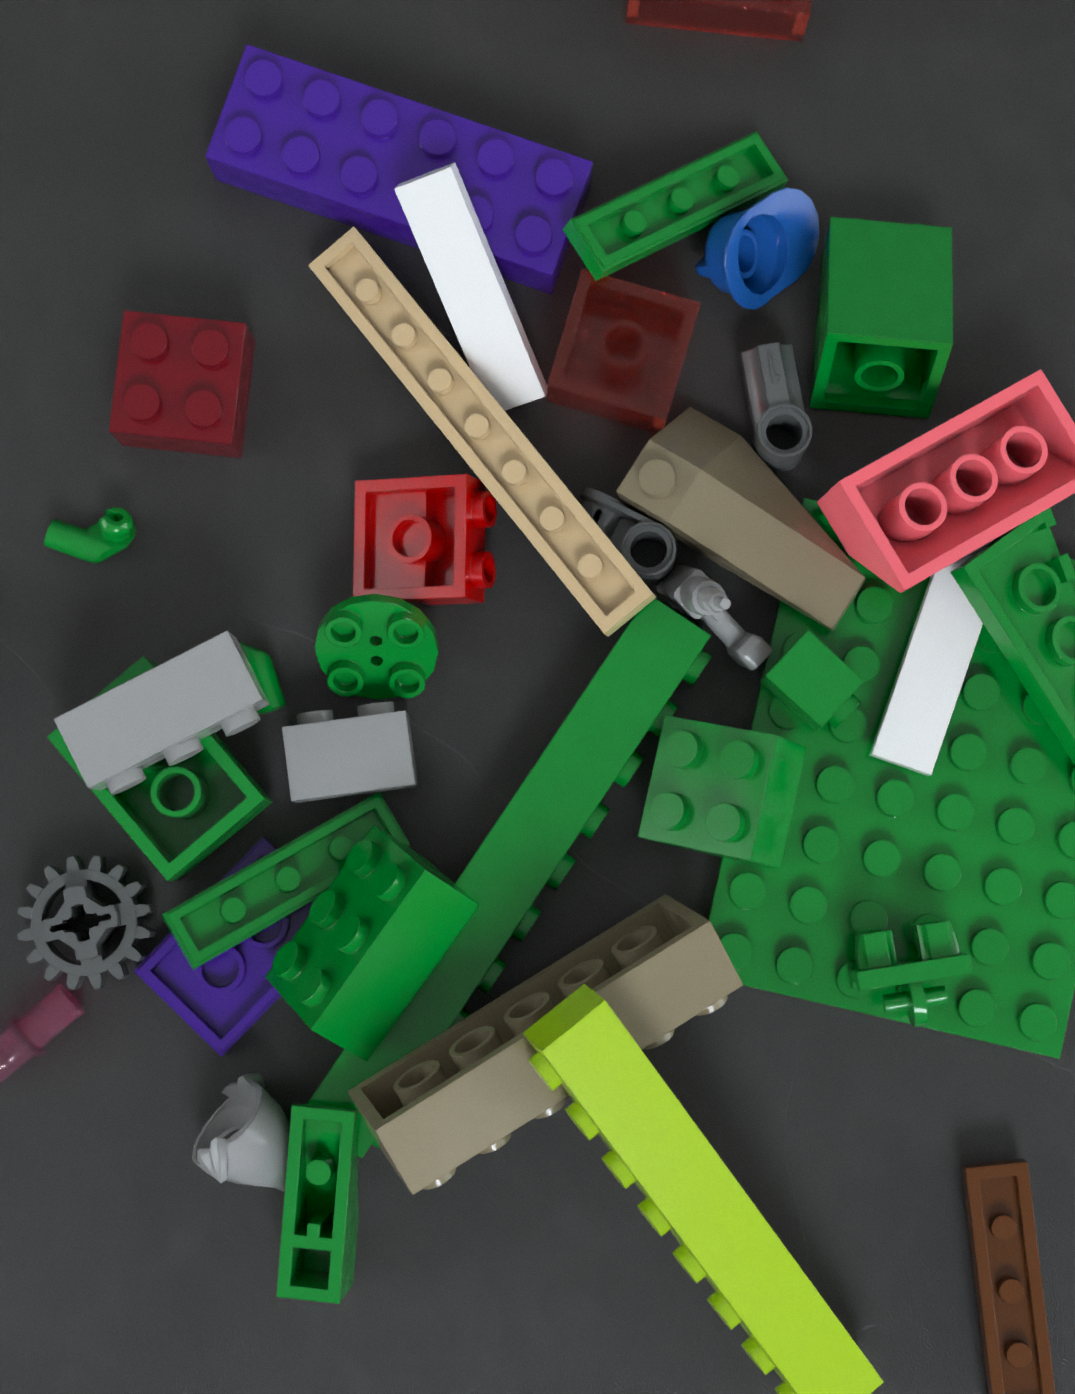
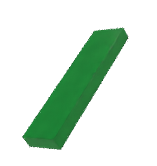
(674, 205)
(274, 884)

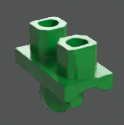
(937, 959)

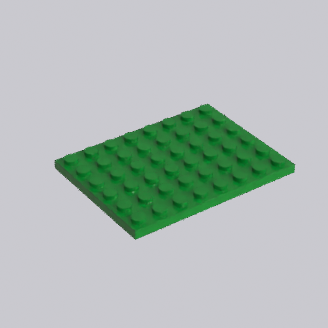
(899, 848)

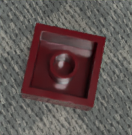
(182, 384)

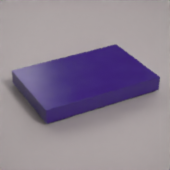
(229, 991)

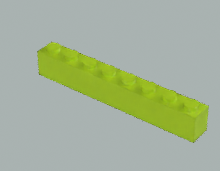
(695, 1198)

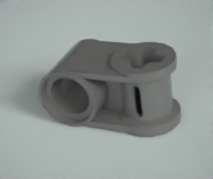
(628, 528)

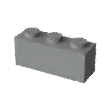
(163, 714)

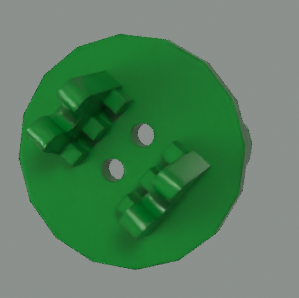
(348, 648)

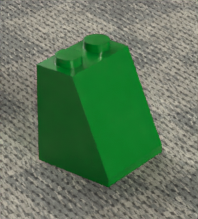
(882, 317)

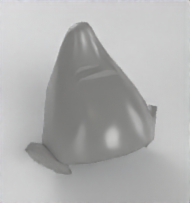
(245, 1137)

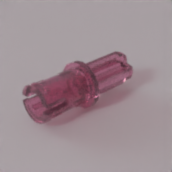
(36, 1029)

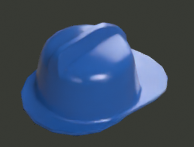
(762, 248)

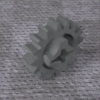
(93, 946)

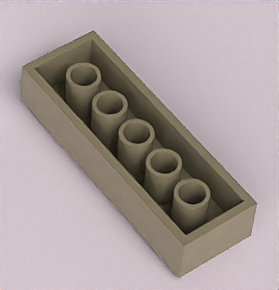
(475, 1078)

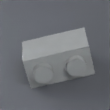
(349, 754)

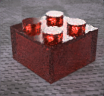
(622, 351)

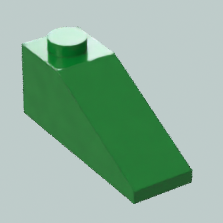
(319, 1205)

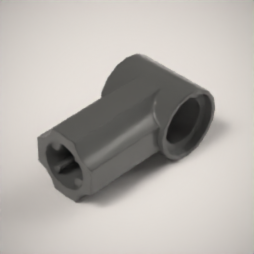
(775, 402)

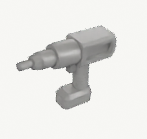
(699, 597)

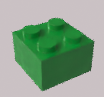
(722, 791)

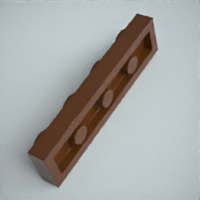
(1008, 1278)

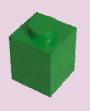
(814, 683)

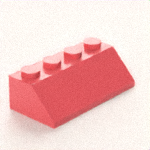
(957, 485)

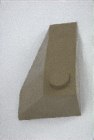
(740, 515)

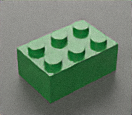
(185, 807)
(369, 943)

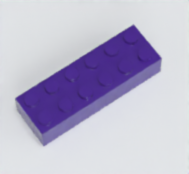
(348, 145)

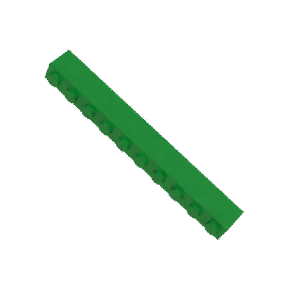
(537, 830)

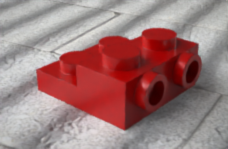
(423, 539)

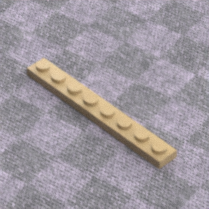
(482, 432)

